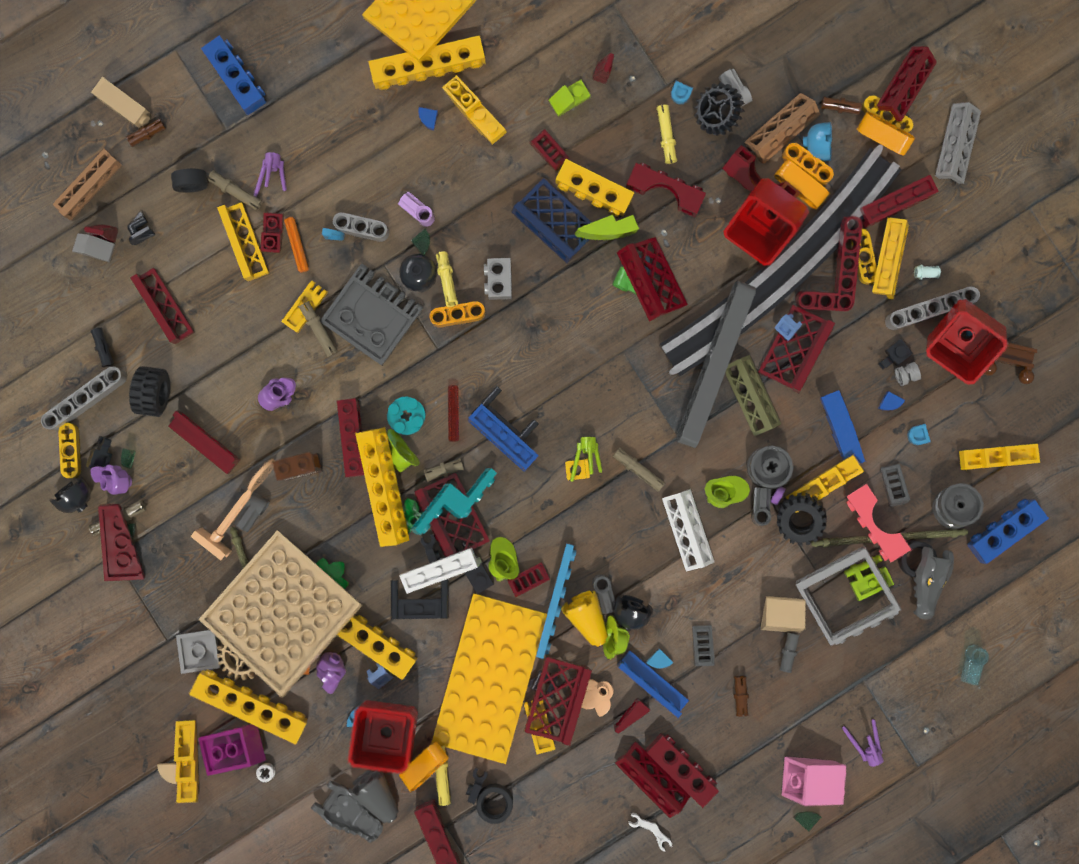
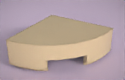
(168, 771)

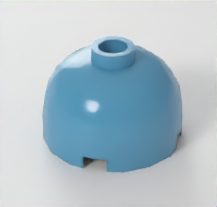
(819, 141)

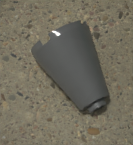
(375, 795)

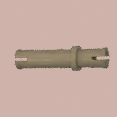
(228, 186)
(317, 328)
(642, 472)
(128, 512)

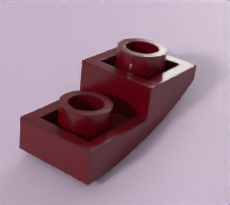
(272, 232)

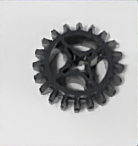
(709, 105)

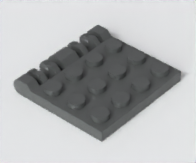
(370, 317)

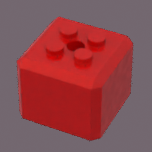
(757, 230)
(966, 357)
(373, 750)

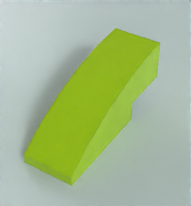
(608, 228)

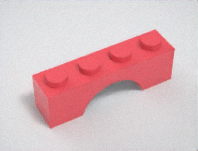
(891, 544)

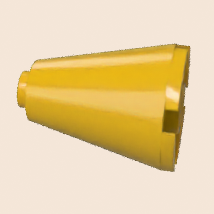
(587, 617)

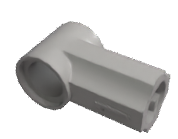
(731, 77)

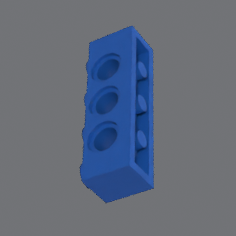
(215, 52)
(1033, 517)

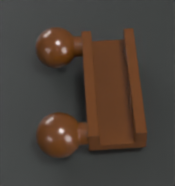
(1019, 356)

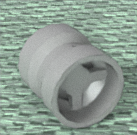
(907, 374)

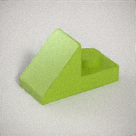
(569, 97)

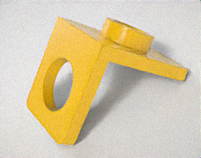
(584, 469)

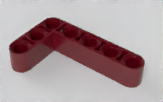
(841, 272)

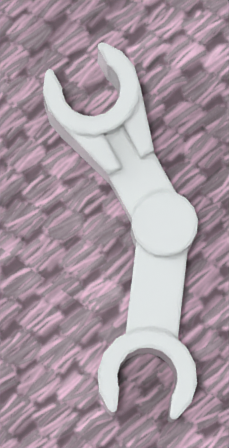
(652, 826)

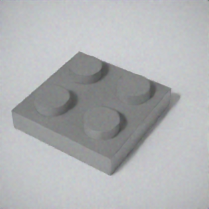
(197, 651)

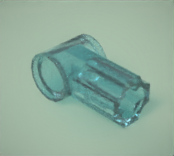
(973, 667)

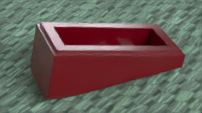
(604, 69)
(544, 154)
(102, 232)
(516, 591)
(633, 713)

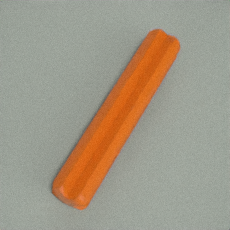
(296, 244)

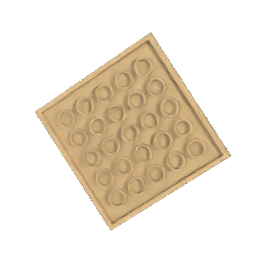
(280, 613)

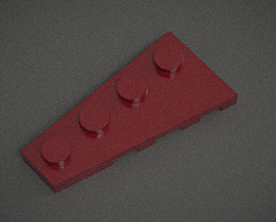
(118, 549)

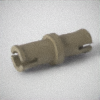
(443, 470)

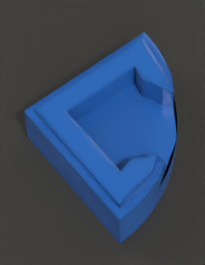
(428, 117)
(890, 402)

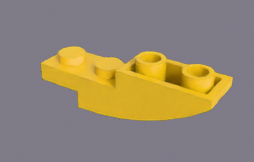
(473, 110)

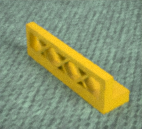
(235, 240)
(890, 257)

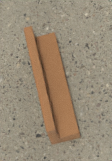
(786, 128)
(90, 186)

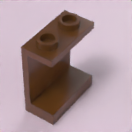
(297, 466)

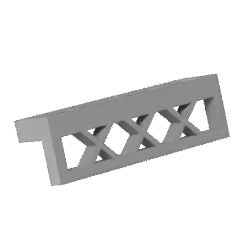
(957, 141)

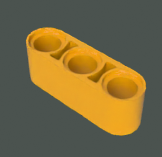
(885, 133)
(804, 155)
(811, 191)
(448, 319)
(424, 766)

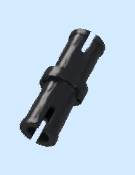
(102, 347)

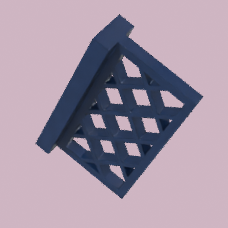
(541, 228)

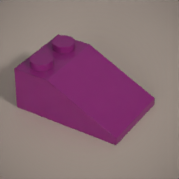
(232, 749)

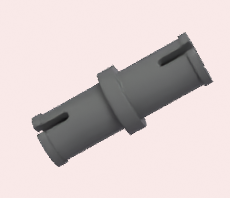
(789, 652)

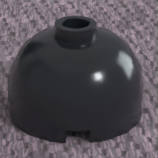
(418, 273)
(72, 497)
(631, 612)

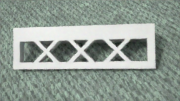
(692, 530)
(440, 570)

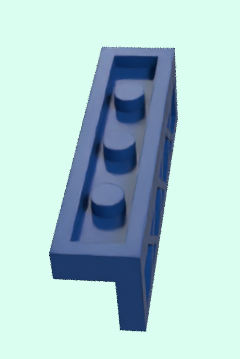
(502, 437)
(652, 683)

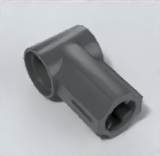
(761, 503)
(252, 510)
(604, 594)

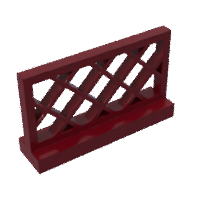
(643, 282)
(808, 360)
(437, 526)
(574, 704)

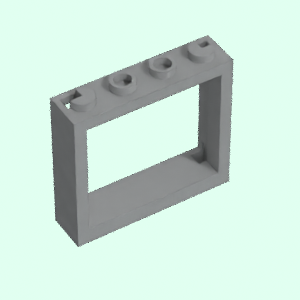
(856, 628)

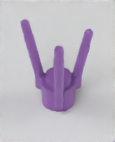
(271, 163)
(873, 753)

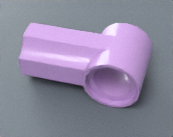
(416, 209)

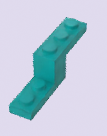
(454, 501)

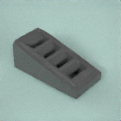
(904, 492)
(703, 662)

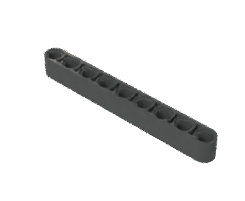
(715, 364)

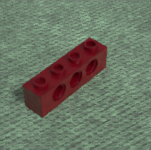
(349, 424)
(701, 794)

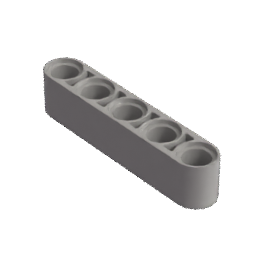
(923, 311)
(93, 397)

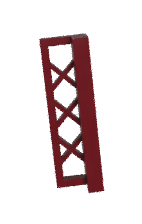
(905, 79)
(898, 201)
(155, 308)
(203, 442)
(651, 783)

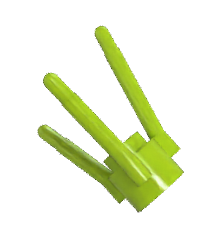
(589, 446)

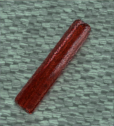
(453, 413)

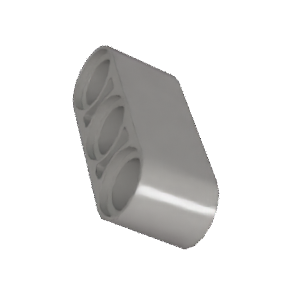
(352, 223)

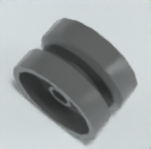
(760, 460)
(957, 506)

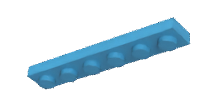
(554, 608)

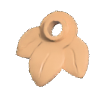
(597, 700)

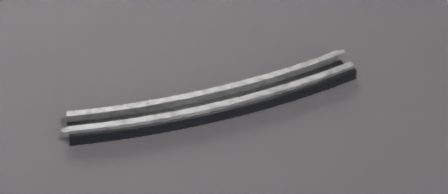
(793, 264)

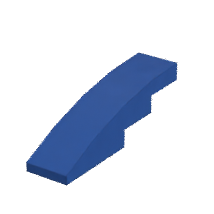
(842, 426)

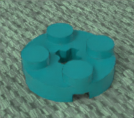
(415, 421)

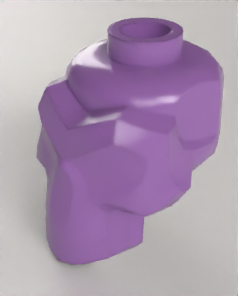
(277, 393)
(112, 479)
(330, 671)

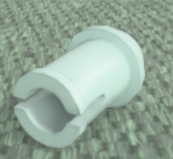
(926, 272)

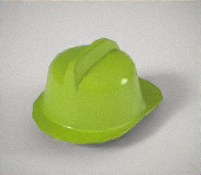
(401, 453)
(726, 491)
(503, 559)
(617, 639)

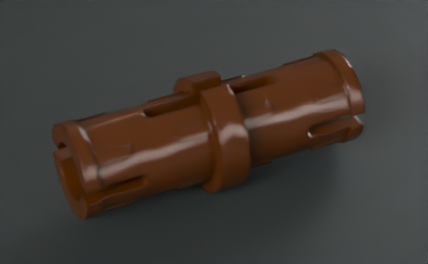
(853, 107)
(145, 132)
(741, 696)

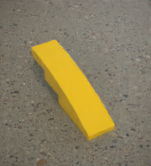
(999, 456)
(831, 479)
(186, 761)

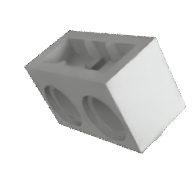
(503, 278)

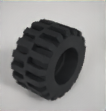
(149, 391)
(801, 534)

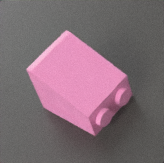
(813, 781)

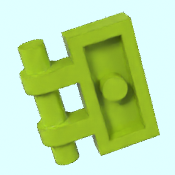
(867, 585)

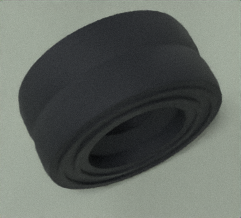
(189, 180)

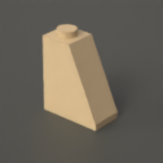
(121, 103)

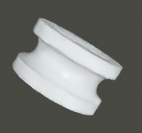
(259, 772)

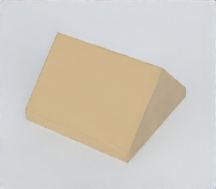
(783, 614)

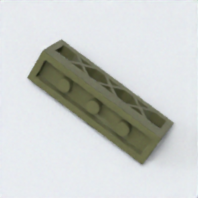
(755, 393)

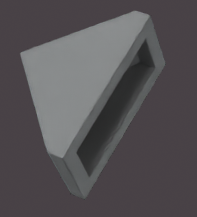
(93, 247)

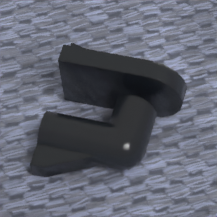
(142, 235)
(534, 682)

